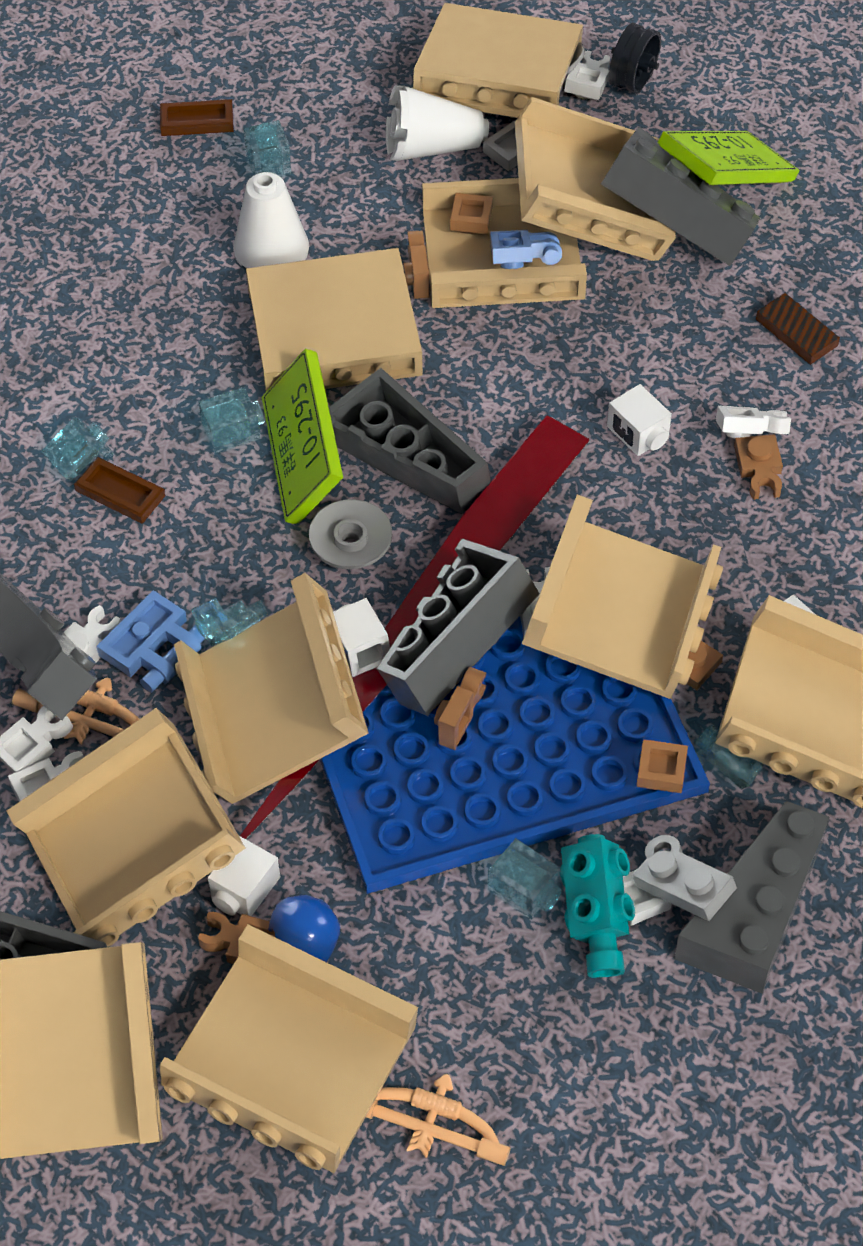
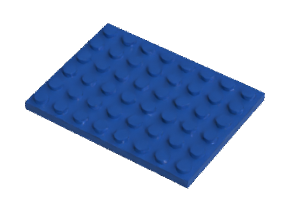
(538, 761)

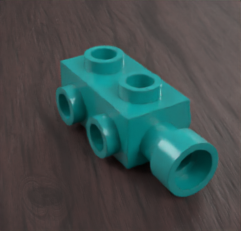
(597, 901)

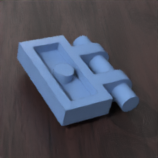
(519, 246)
(142, 634)

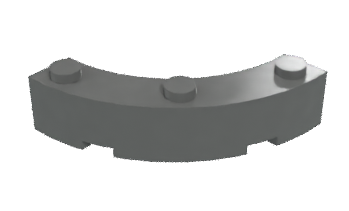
(51, 663)

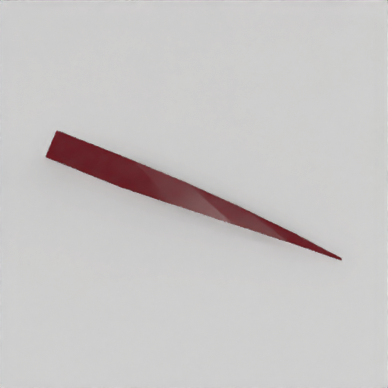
(487, 522)

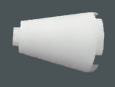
(431, 125)
(269, 225)

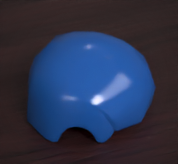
(307, 925)

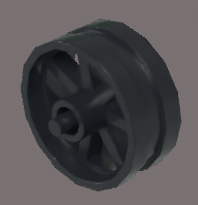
(634, 58)

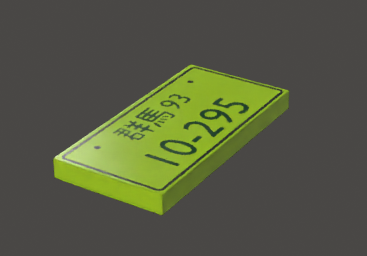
(727, 157)
(301, 437)

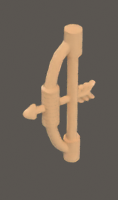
(93, 702)
(437, 1104)

